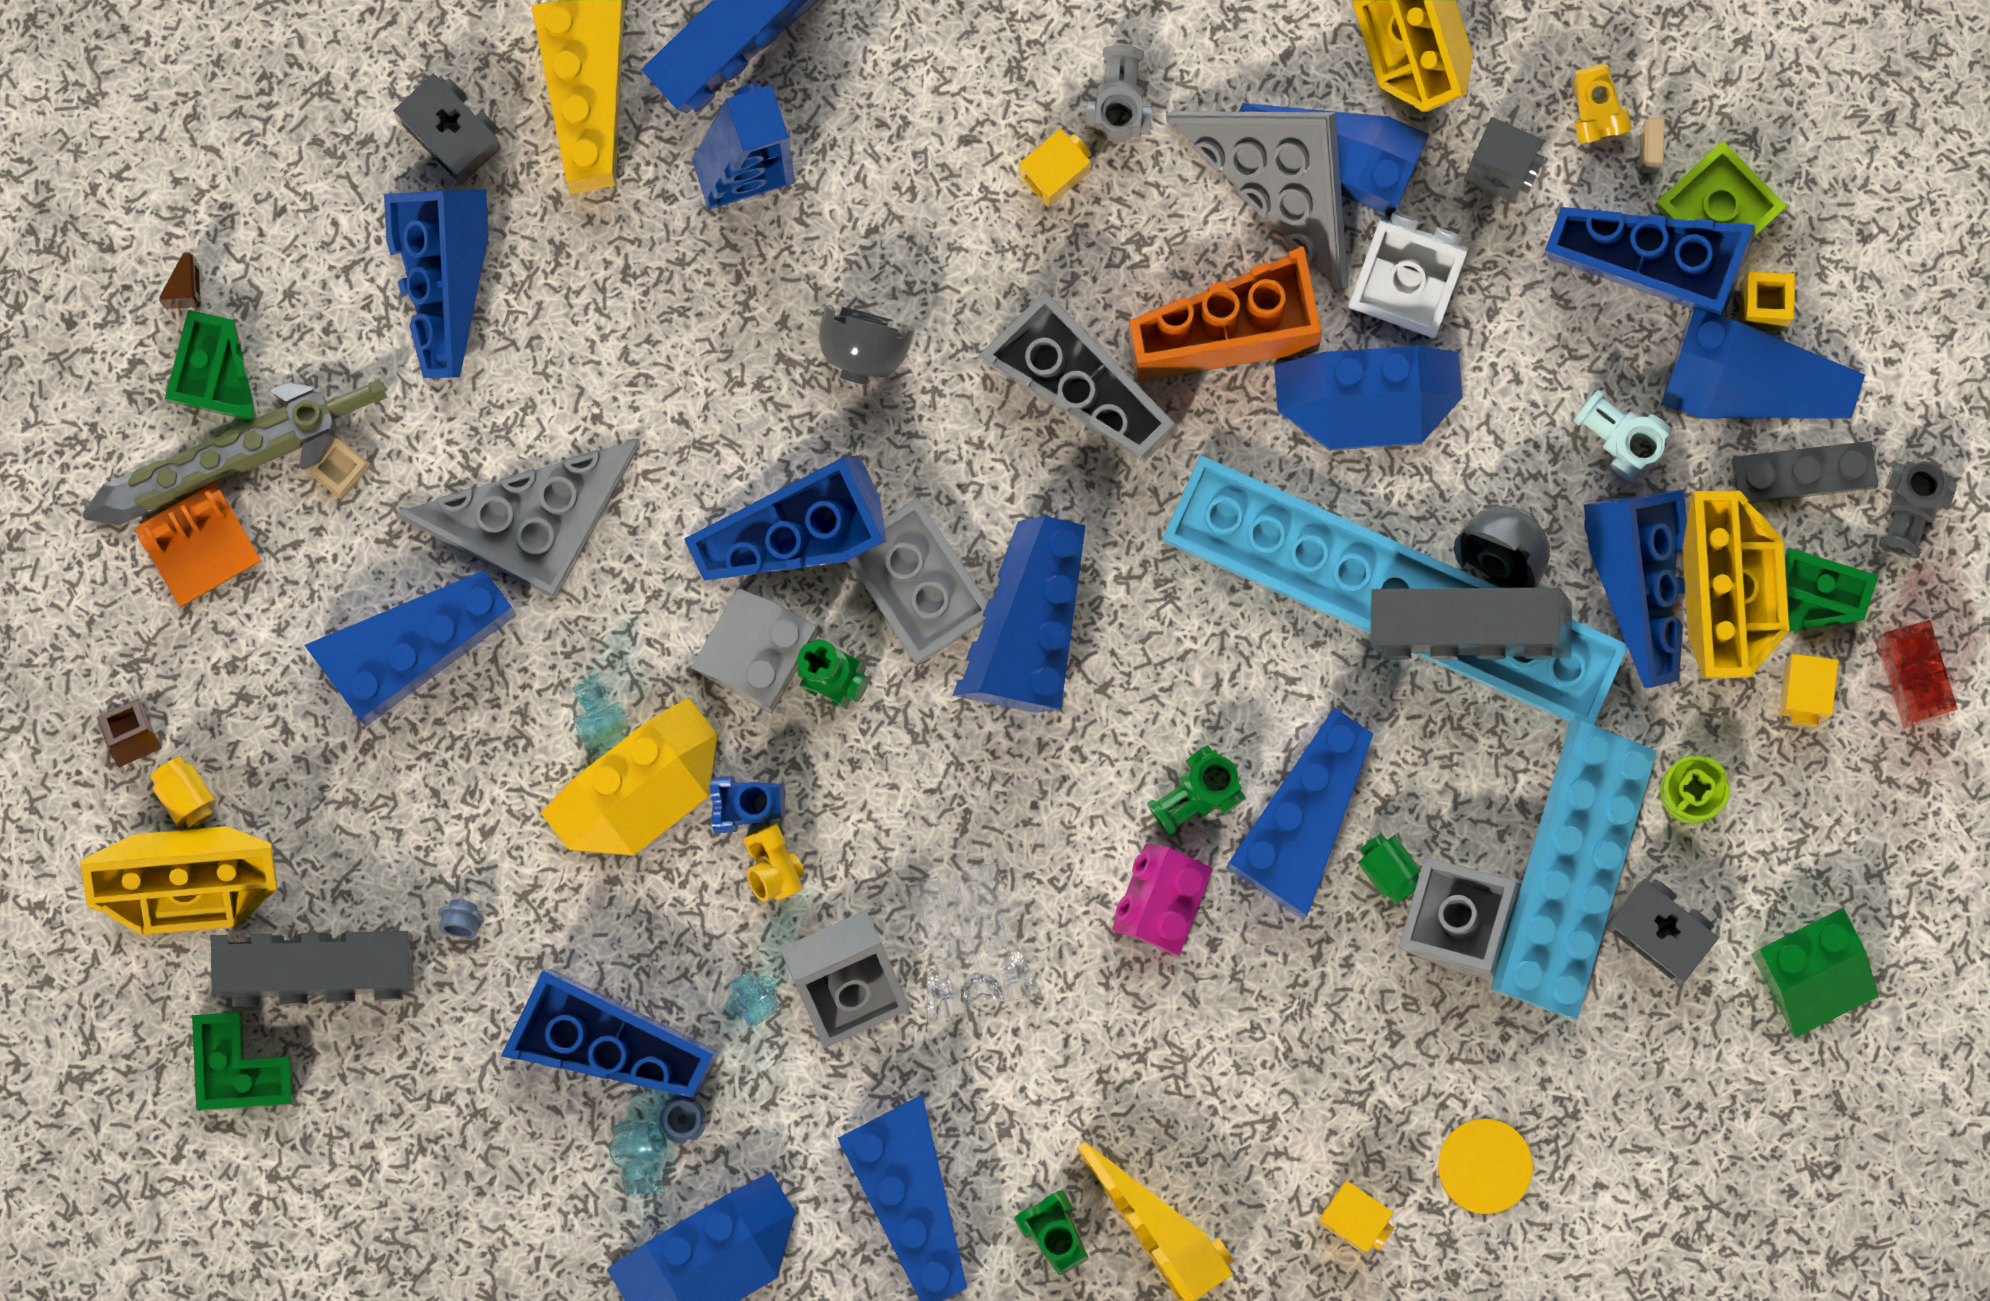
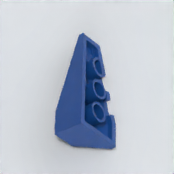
(443, 256)

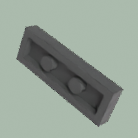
(1806, 472)

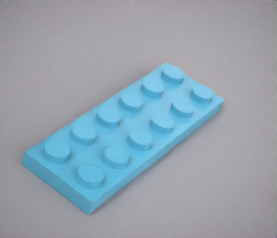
(1573, 869)

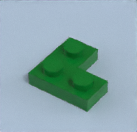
(226, 1078)

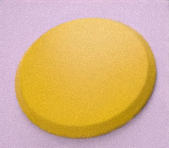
(1485, 1166)

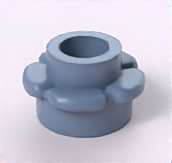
(460, 919)
(682, 1107)

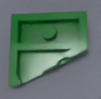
(211, 368)
(1825, 591)

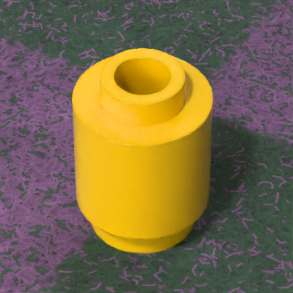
(183, 793)

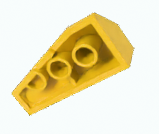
(1174, 1244)

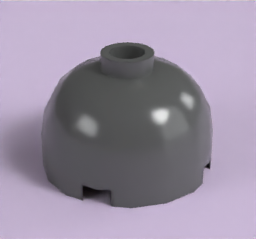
(862, 343)
(1505, 547)

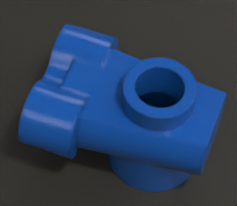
(735, 802)

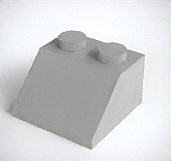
(754, 649)
(1459, 918)
(845, 978)

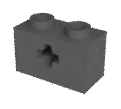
(456, 152)
(1505, 160)
(1671, 955)

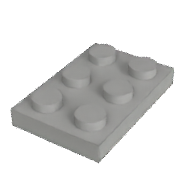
(920, 584)

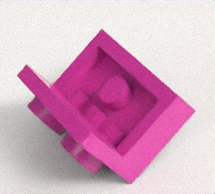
(1162, 898)

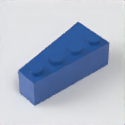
(744, 149)
(1300, 824)

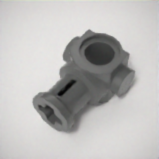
(1913, 508)

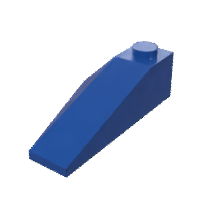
(1373, 154)
(1748, 374)
(805, 524)
(1636, 556)

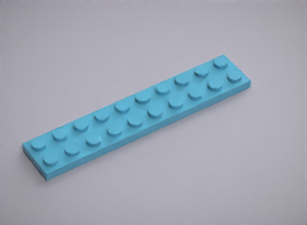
(1337, 563)

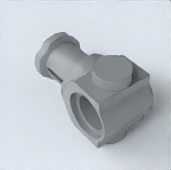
(1119, 95)

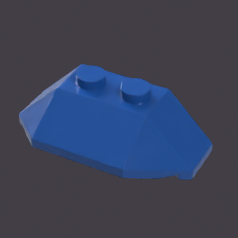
(1369, 395)
(715, 1252)

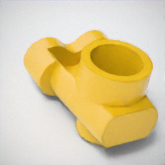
(1602, 115)
(776, 870)

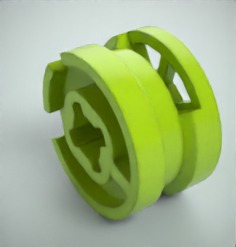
(1694, 789)

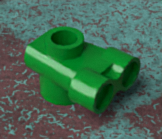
(1047, 1225)

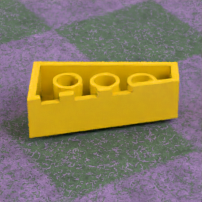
(583, 77)

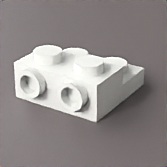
(1409, 274)

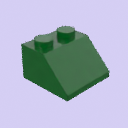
(1817, 972)

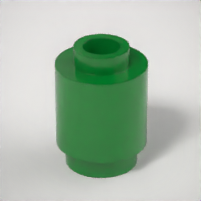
(1389, 868)

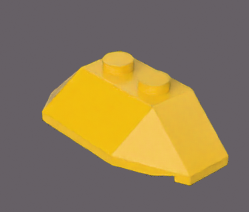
(1417, 49)
(1732, 585)
(638, 785)
(180, 879)

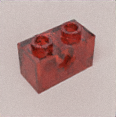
(1916, 674)

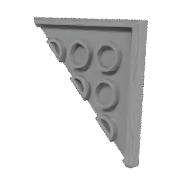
(1284, 171)
(531, 520)

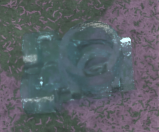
(602, 721)
(752, 998)
(635, 1153)

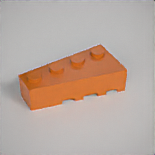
(1231, 323)

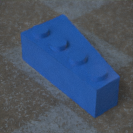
(718, 47)
(1665, 257)
(1029, 620)
(406, 646)
(607, 1037)
(905, 1188)

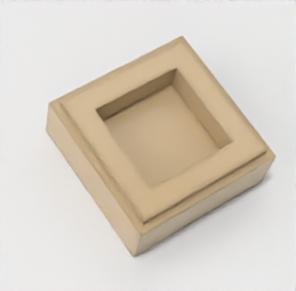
(1652, 145)
(339, 468)

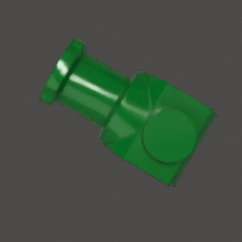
(831, 673)
(1196, 793)

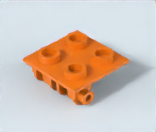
(197, 544)

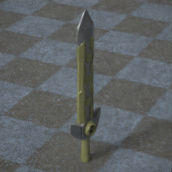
(303, 423)

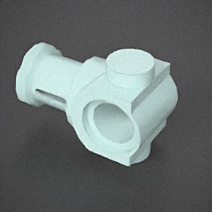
(1619, 430)

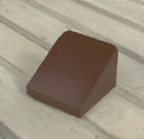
(183, 285)
(128, 733)

